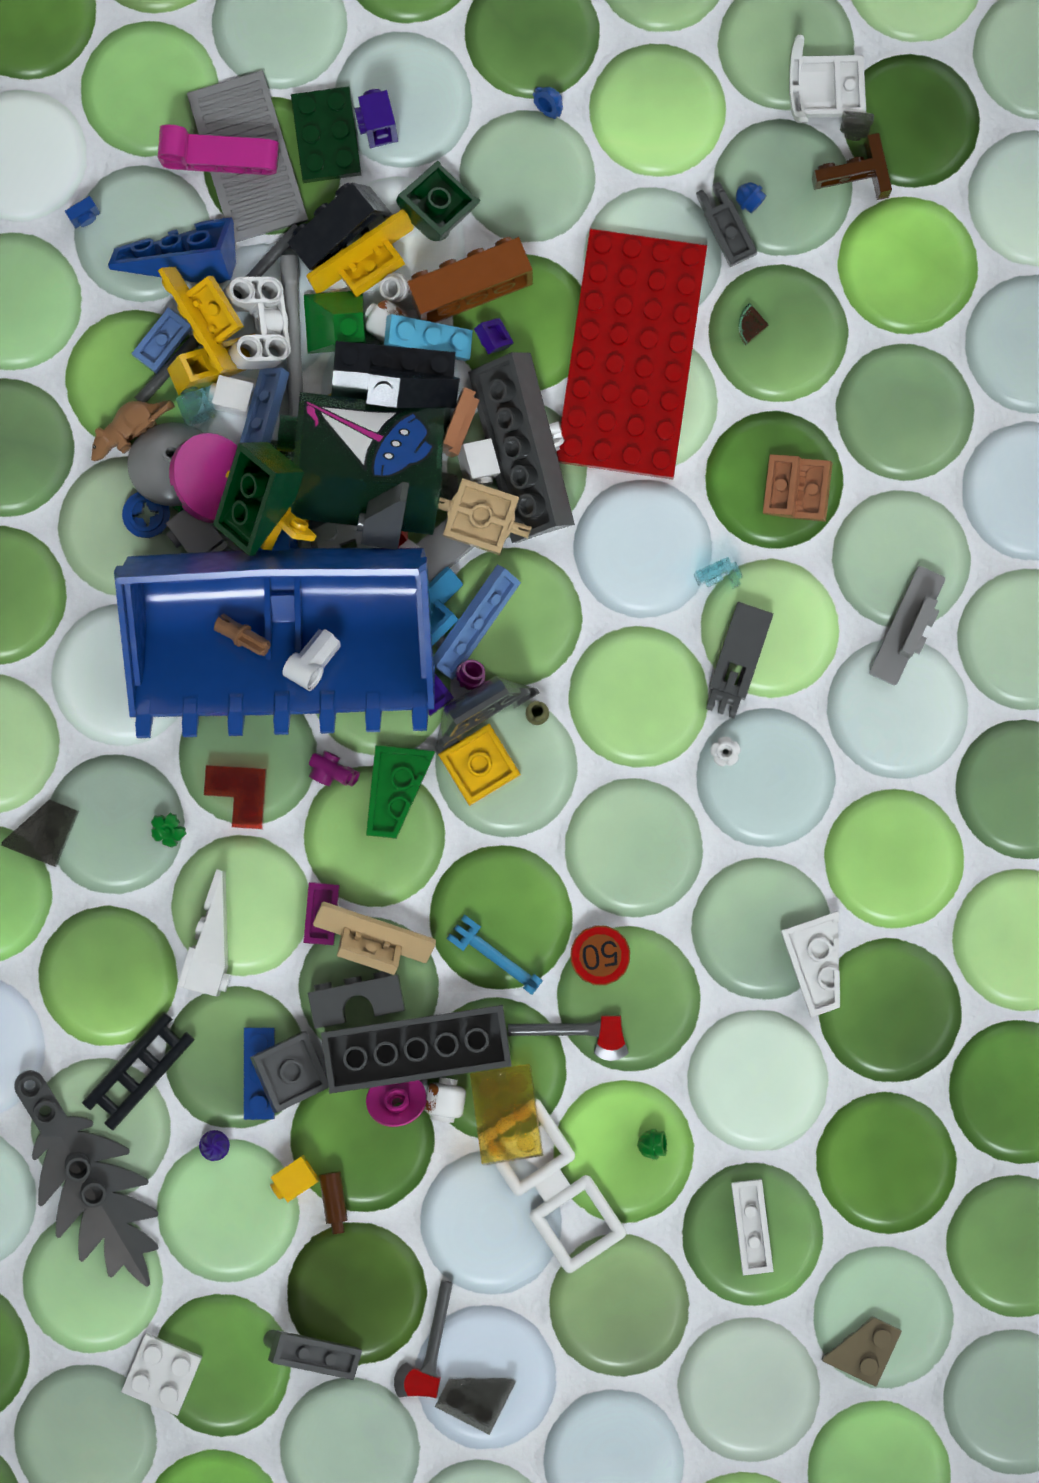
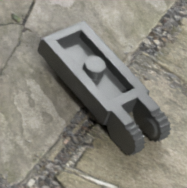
(727, 227)

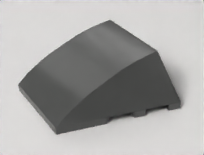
(479, 706)

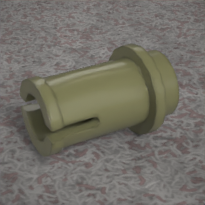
(540, 719)

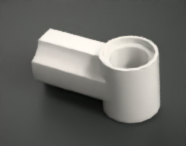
(308, 665)

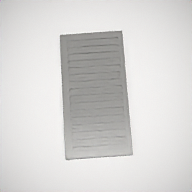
(253, 201)

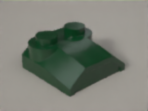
(436, 202)

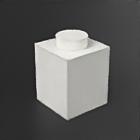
(231, 395)
(479, 462)

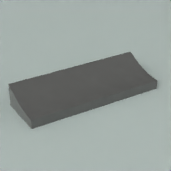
(523, 443)

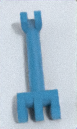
(469, 937)

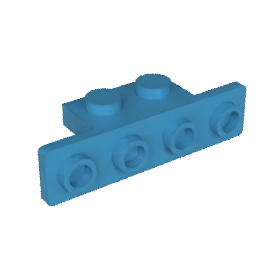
(440, 591)

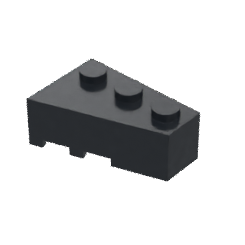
(337, 224)

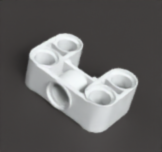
(268, 318)

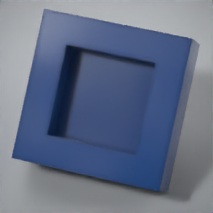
(83, 213)

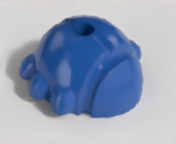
(548, 101)

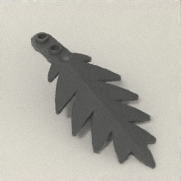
(88, 1183)

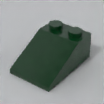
(256, 494)

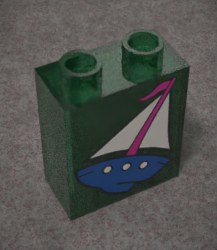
(360, 452)

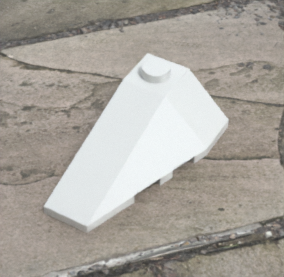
(208, 960)

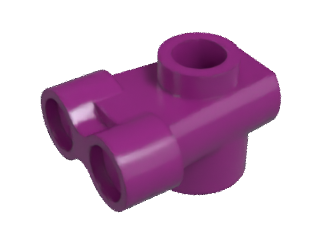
(327, 769)

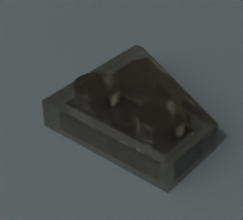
(44, 833)
(475, 1400)

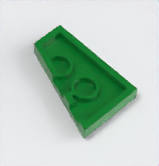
(394, 787)

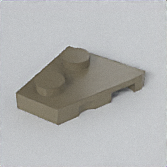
(865, 1351)

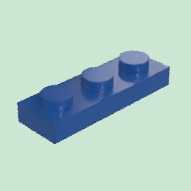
(255, 1100)

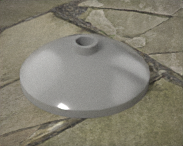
(149, 461)

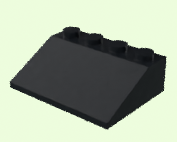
(354, 360)

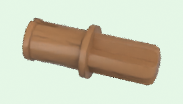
(242, 635)

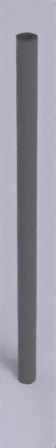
(191, 344)

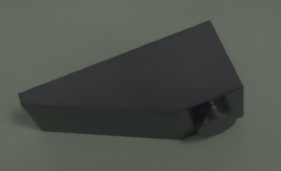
(410, 389)

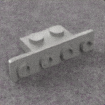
(908, 626)

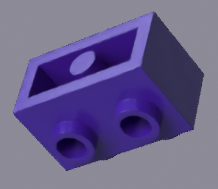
(376, 118)

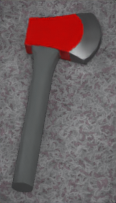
(608, 1030)
(425, 1382)

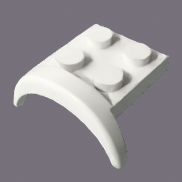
(824, 84)

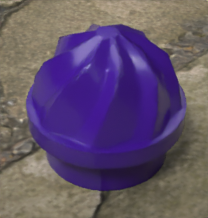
(214, 1145)

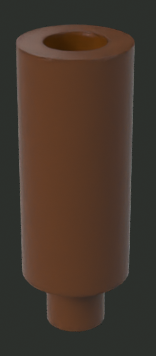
(333, 1200)

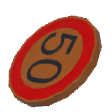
(600, 955)

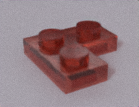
(247, 789)

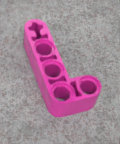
(216, 153)

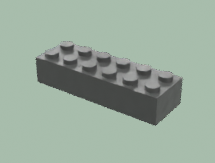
(416, 1049)

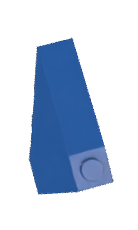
(195, 253)

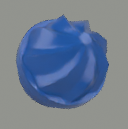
(750, 196)

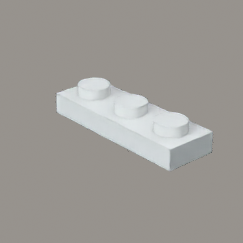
(752, 1227)

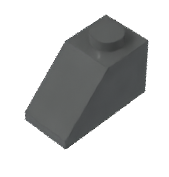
(384, 518)

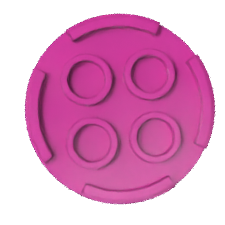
(200, 472)

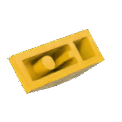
(195, 370)

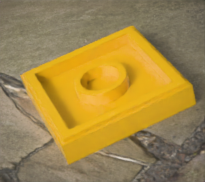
(479, 764)

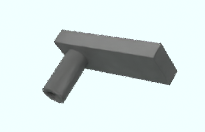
(312, 1354)

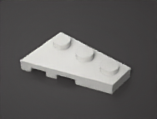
(815, 960)

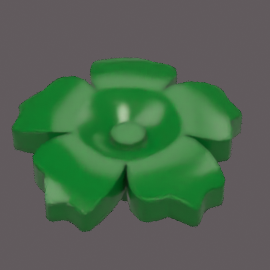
(167, 829)

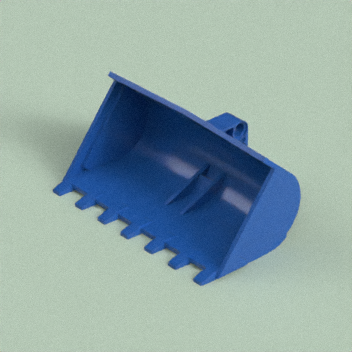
(363, 596)

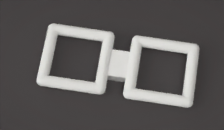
(556, 1191)

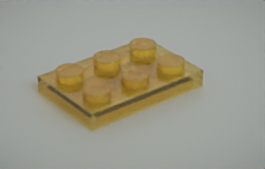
(506, 1114)

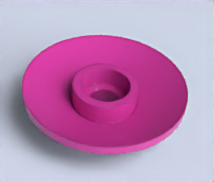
(381, 1103)

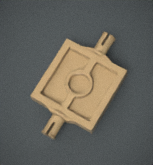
(482, 517)

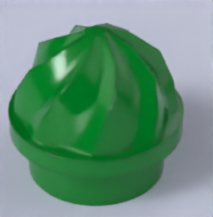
(653, 1144)

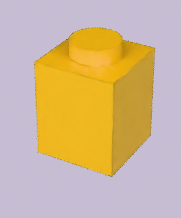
(294, 1179)

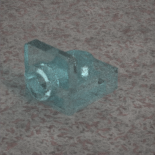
(713, 573)

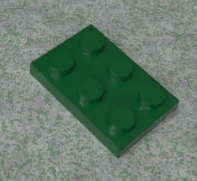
(326, 134)

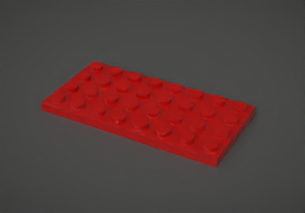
(631, 353)

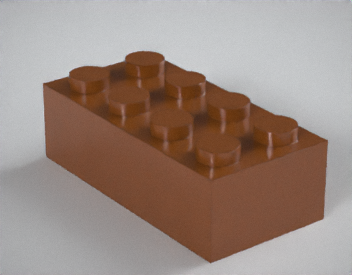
(470, 281)

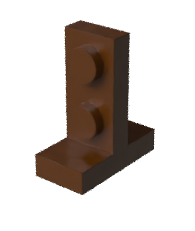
(858, 169)

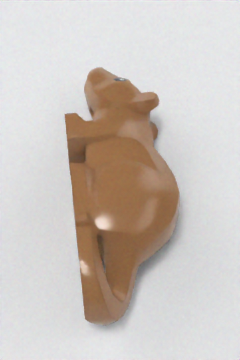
(127, 424)

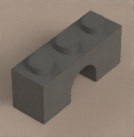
(329, 1002)

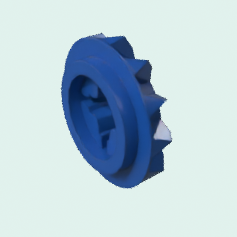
(137, 526)

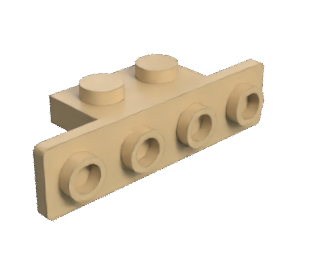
(372, 940)

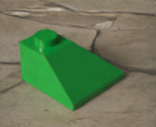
(332, 319)

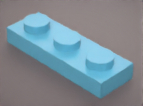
(422, 334)

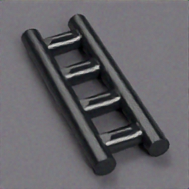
(136, 1089)

